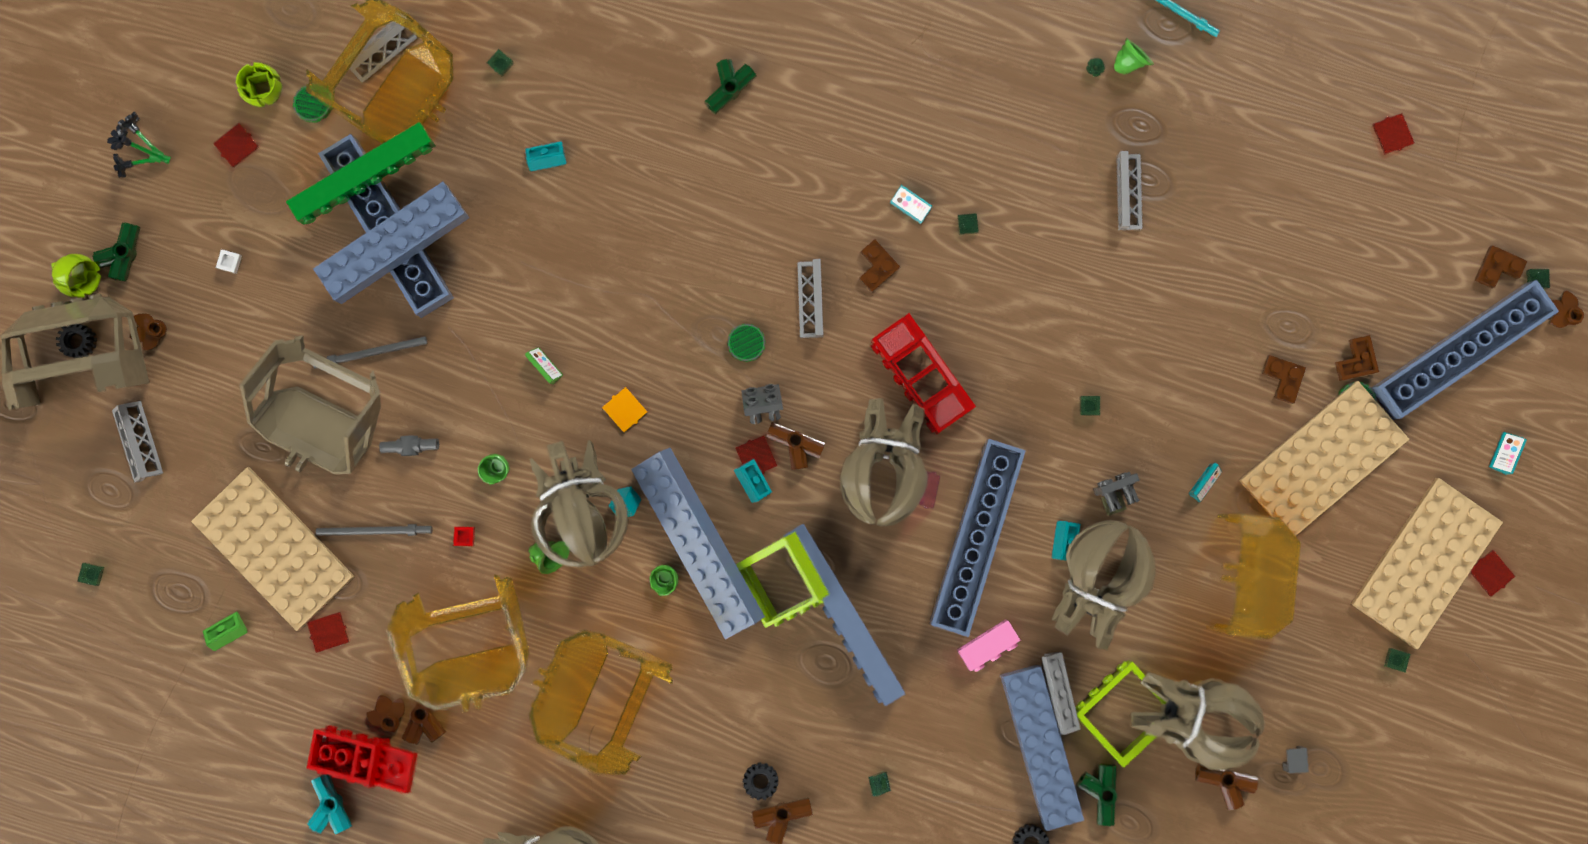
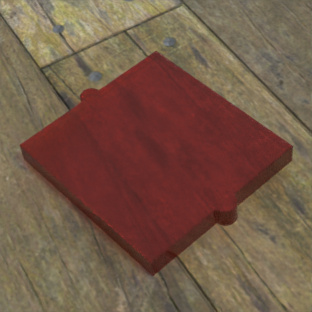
(1393, 133)
(236, 145)
(759, 451)
(1491, 573)
(328, 632)

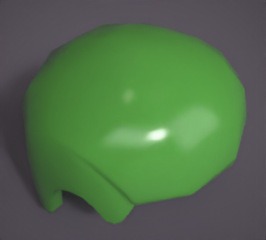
(493, 469)
(664, 580)

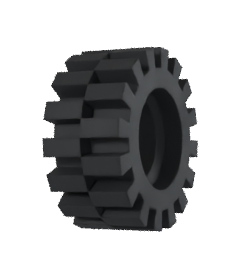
(65, 340)
(765, 792)
(1028, 831)

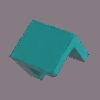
(630, 498)

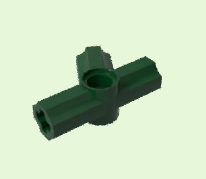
(729, 77)
(113, 256)
(1096, 788)

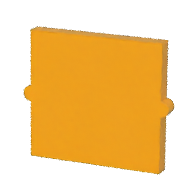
(624, 409)

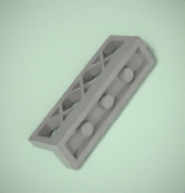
(375, 43)
(1124, 191)
(817, 299)
(130, 444)
(1060, 692)

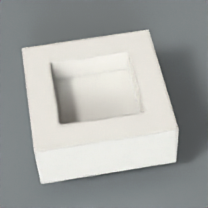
(228, 261)

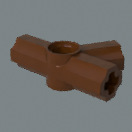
(796, 453)
(417, 725)
(1231, 789)
(778, 825)

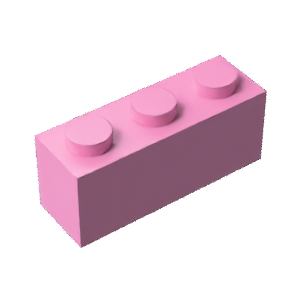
(989, 646)

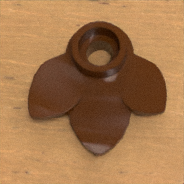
(1566, 306)
(147, 332)
(387, 710)

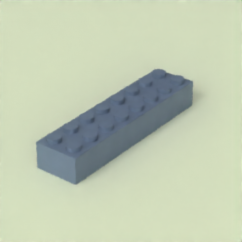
(391, 243)
(1042, 747)

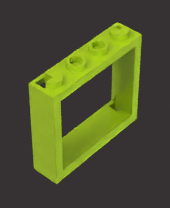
(806, 570)
(1096, 695)

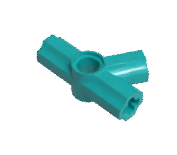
(324, 814)

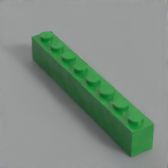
(360, 174)

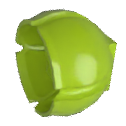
(258, 73)
(83, 279)

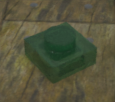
(500, 62)
(967, 224)
(1540, 275)
(1089, 405)
(90, 574)
(1397, 660)
(879, 783)

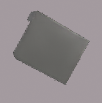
(1296, 760)

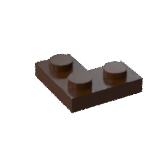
(1497, 262)
(882, 266)
(1363, 360)
(1289, 376)

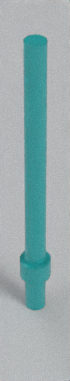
(1201, 24)

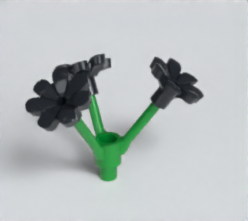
(119, 139)

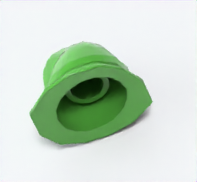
(1131, 58)
(543, 562)

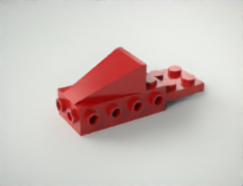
(361, 759)

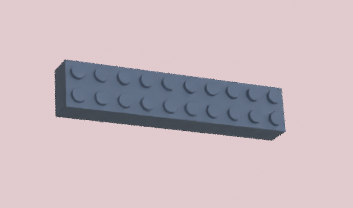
(416, 276)
(1464, 349)
(977, 537)
(697, 543)
(851, 627)

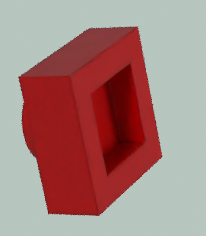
(464, 536)

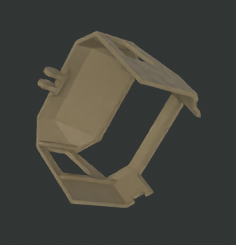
(116, 368)
(304, 421)

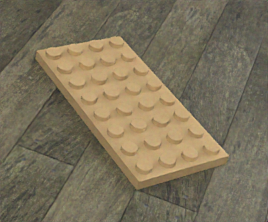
(1324, 458)
(272, 549)
(1426, 563)

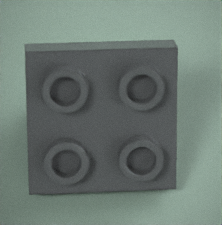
(762, 400)
(1123, 481)

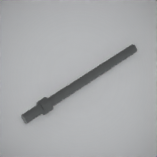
(377, 350)
(411, 530)

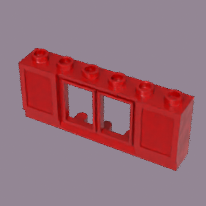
(900, 341)

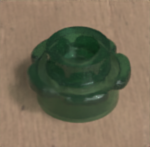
(1095, 62)

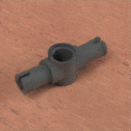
(409, 445)

